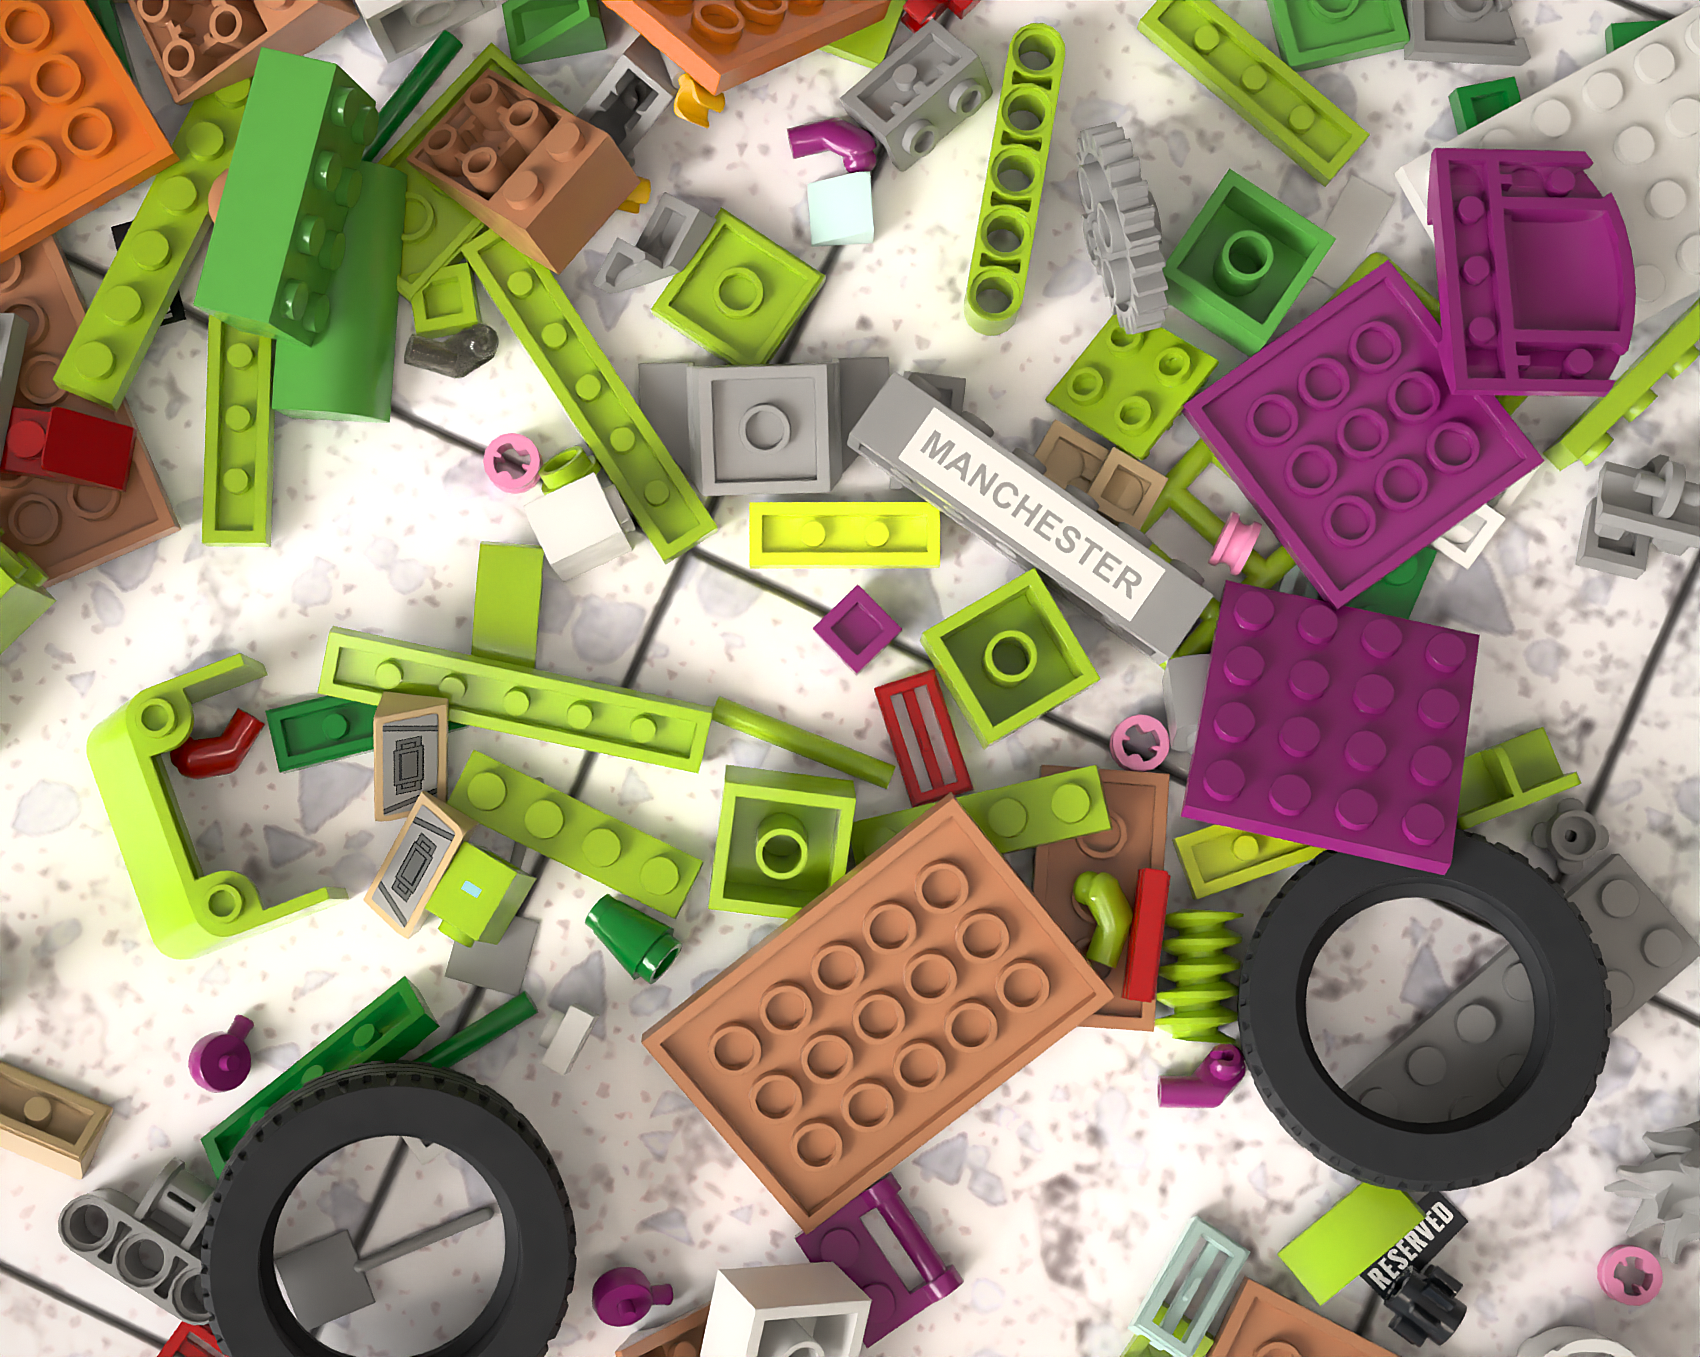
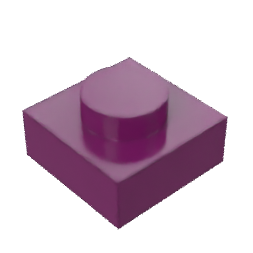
(857, 630)

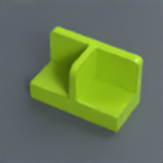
(1510, 778)

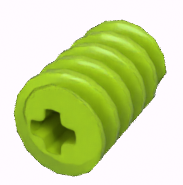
(1199, 975)

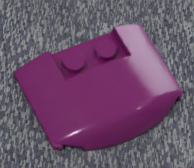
(1528, 273)

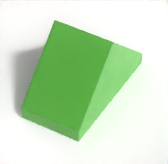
(552, 29)

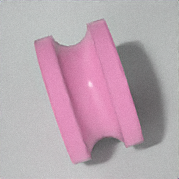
(503, 479)
(1235, 543)
(1144, 725)
(1644, 1262)

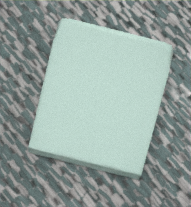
(841, 210)

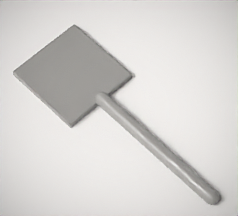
(500, 965)
(330, 1279)

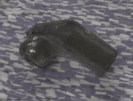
(456, 355)

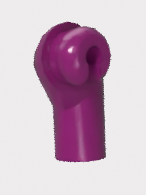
(838, 137)
(1209, 1083)

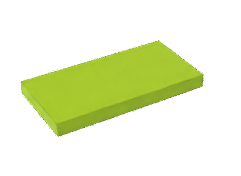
(433, 220)

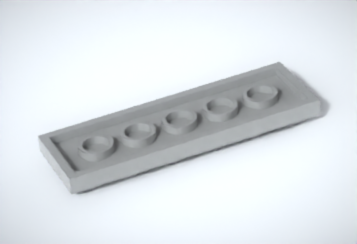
(1483, 1030)

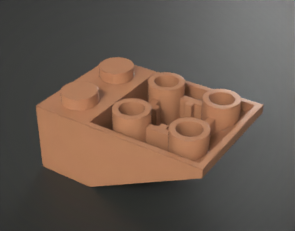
(218, 42)
(526, 169)

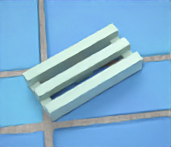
(1161, 1335)

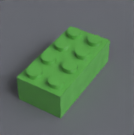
(287, 198)

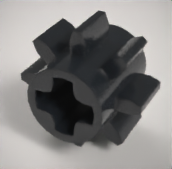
(1425, 1305)

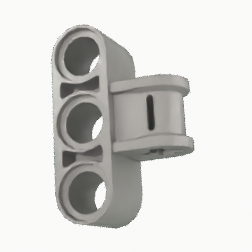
(170, 1215)

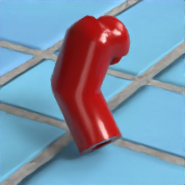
(219, 754)

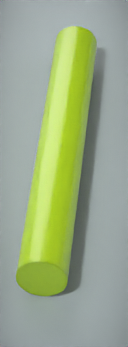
(802, 742)

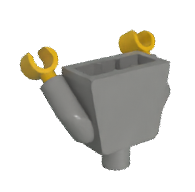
(637, 95)

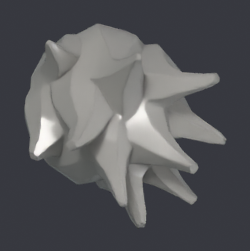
(1668, 1187)

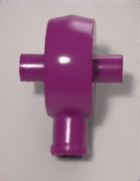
(222, 1058)
(626, 1296)

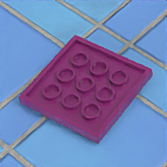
(1356, 438)
(1333, 728)

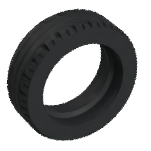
(379, 1102)
(1453, 1154)

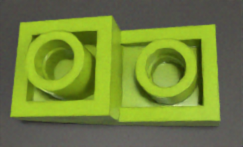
(508, 602)
(1350, 1238)

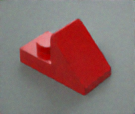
(68, 448)

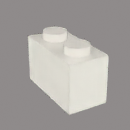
(580, 526)

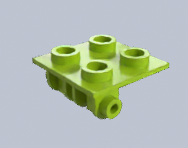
(1132, 385)

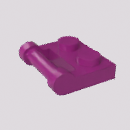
(855, 1251)

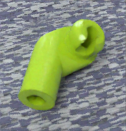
(1110, 910)

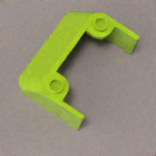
(181, 906)

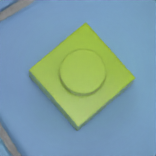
(448, 304)

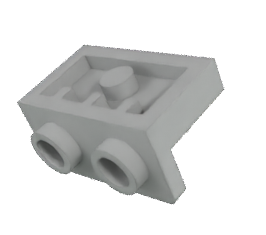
(919, 94)

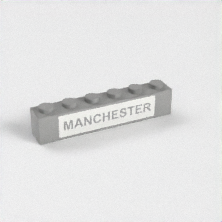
(1029, 517)

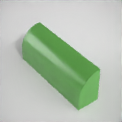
(352, 358)

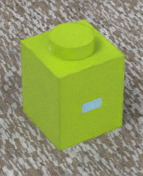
(478, 895)

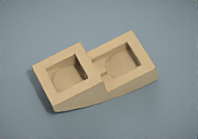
(1111, 477)

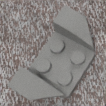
(760, 423)

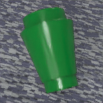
(634, 938)

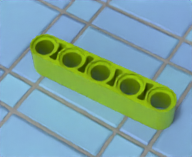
(1020, 151)

